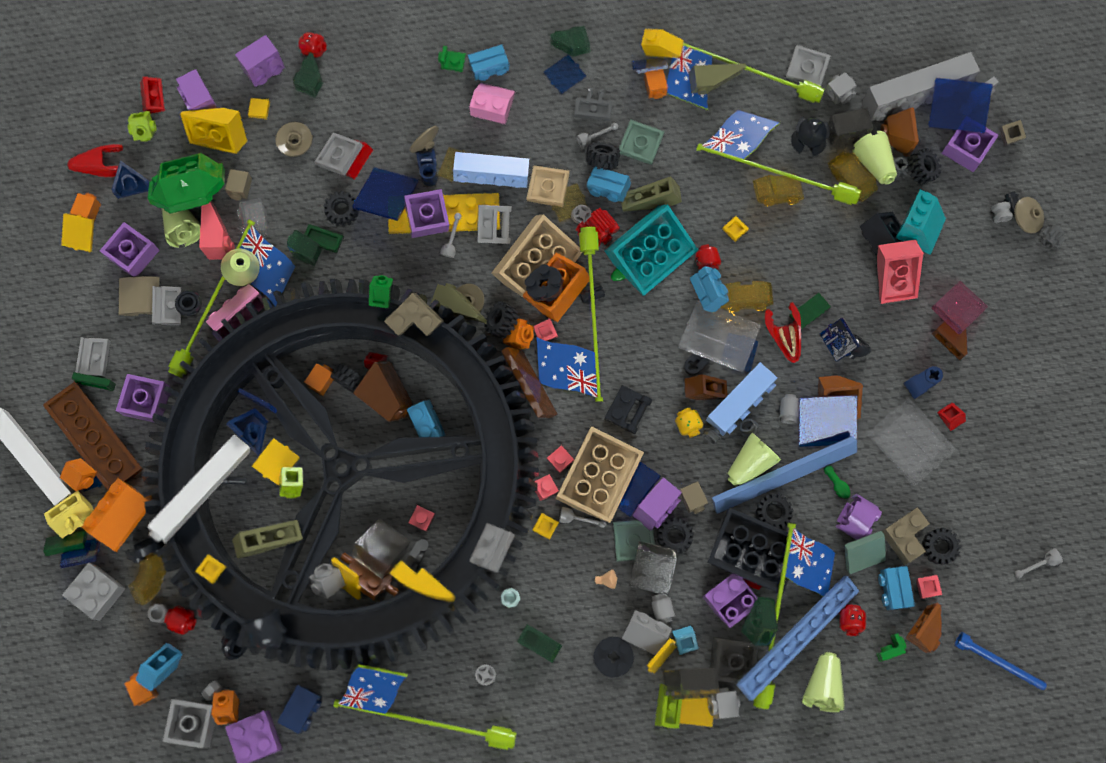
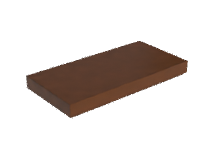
(529, 382)

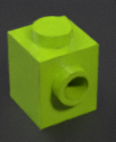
(290, 482)

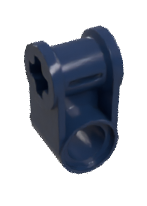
(427, 165)
(922, 383)

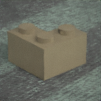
(413, 311)
(901, 536)

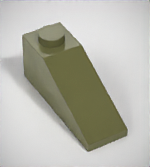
(709, 77)
(651, 195)
(457, 302)
(266, 538)

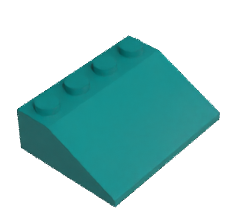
(651, 249)

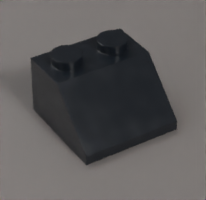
(881, 230)

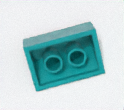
(923, 221)

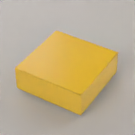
(258, 108)
(735, 228)
(545, 526)
(210, 569)

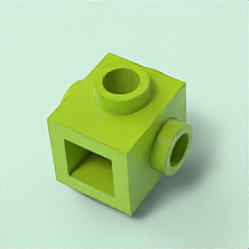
(141, 126)

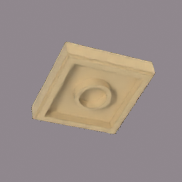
(548, 186)

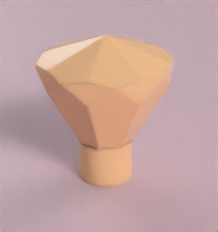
(608, 579)

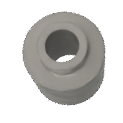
(789, 409)
(662, 608)

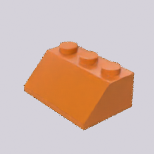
(575, 280)
(116, 515)

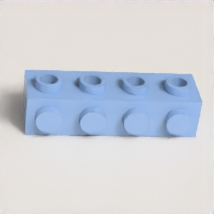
(490, 169)
(739, 401)

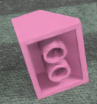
(232, 306)

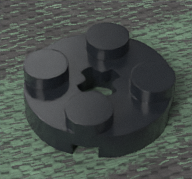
(540, 275)
(142, 549)
(604, 663)

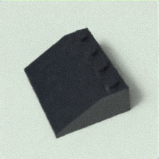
(750, 549)

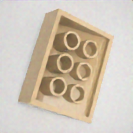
(531, 250)
(599, 475)

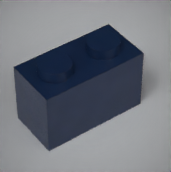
(300, 709)

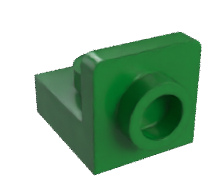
(451, 60)
(380, 291)
(889, 652)

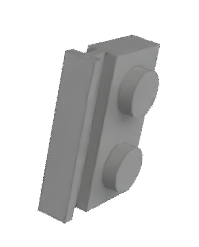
(164, 306)
(93, 356)
(492, 548)

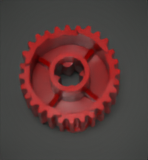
(604, 225)

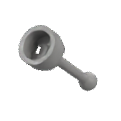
(585, 138)
(448, 249)
(567, 516)
(1051, 557)

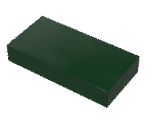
(325, 238)
(812, 310)
(93, 381)
(71, 542)

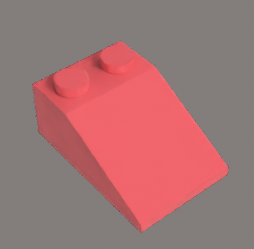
(213, 235)
(899, 271)

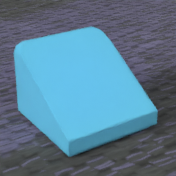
(685, 640)

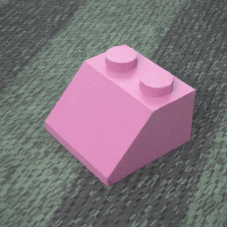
(491, 103)

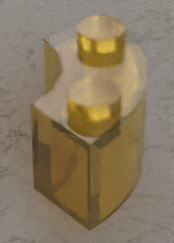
(850, 171)
(778, 190)
(753, 296)
(148, 580)

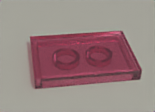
(959, 307)

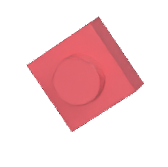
(545, 330)
(560, 459)
(546, 487)
(421, 518)
(929, 586)

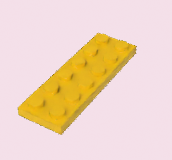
(462, 203)

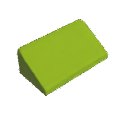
(667, 710)

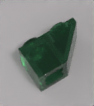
(571, 41)
(308, 79)
(303, 248)
(761, 622)
(539, 643)

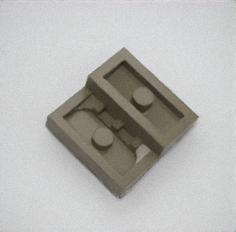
(136, 295)

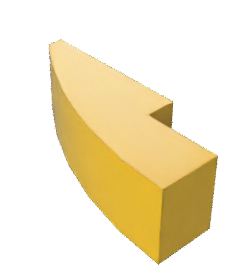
(421, 582)

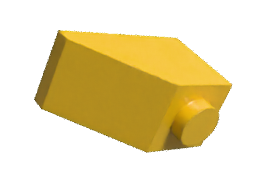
(661, 44)

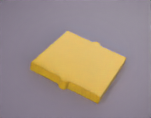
(77, 232)
(273, 459)
(350, 578)
(661, 656)
(696, 712)

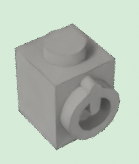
(841, 88)
(326, 580)
(724, 704)

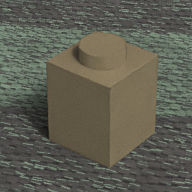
(1012, 132)
(238, 184)
(693, 498)

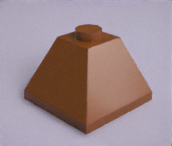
(902, 131)
(839, 386)
(927, 629)

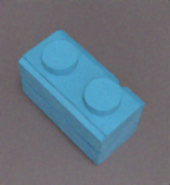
(488, 63)
(608, 184)
(710, 289)
(425, 420)
(896, 588)
(158, 666)

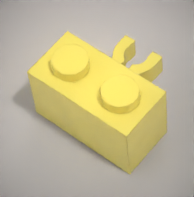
(69, 514)

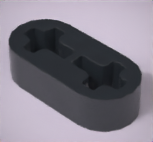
(692, 359)

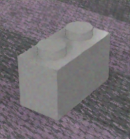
(646, 632)

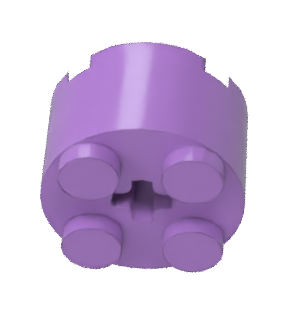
(858, 517)

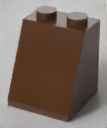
(384, 392)

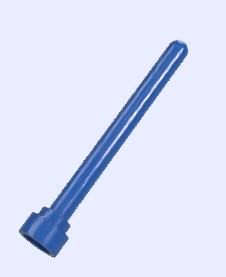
(967, 644)

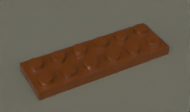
(92, 436)

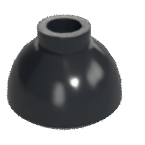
(188, 303)
(861, 351)
(230, 649)

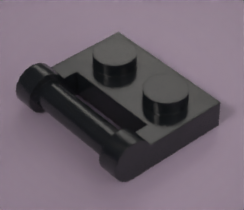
(622, 405)

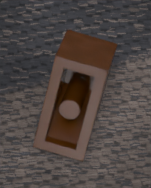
(952, 340)
(705, 388)

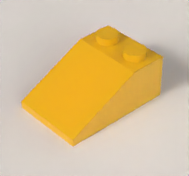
(215, 129)

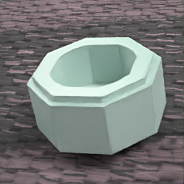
(510, 598)

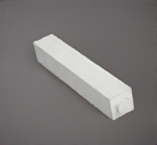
(32, 459)
(198, 489)

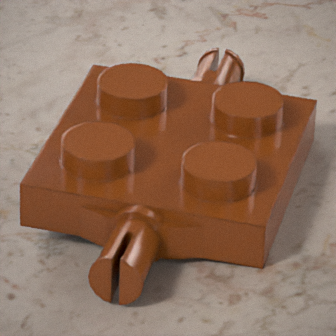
(370, 583)

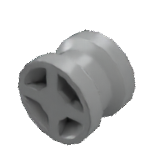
(1002, 212)
(583, 215)
(483, 673)

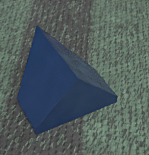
(128, 182)
(250, 429)

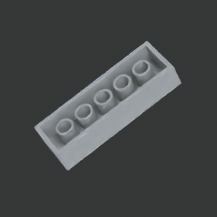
(916, 87)

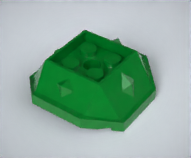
(186, 183)

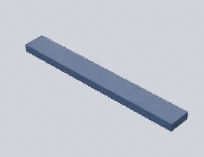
(785, 474)
(797, 638)

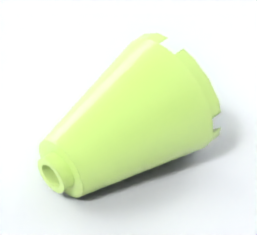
(876, 156)
(180, 228)
(242, 274)
(751, 461)
(825, 685)

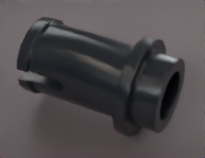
(1012, 198)
(598, 293)

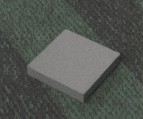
(807, 65)
(338, 154)

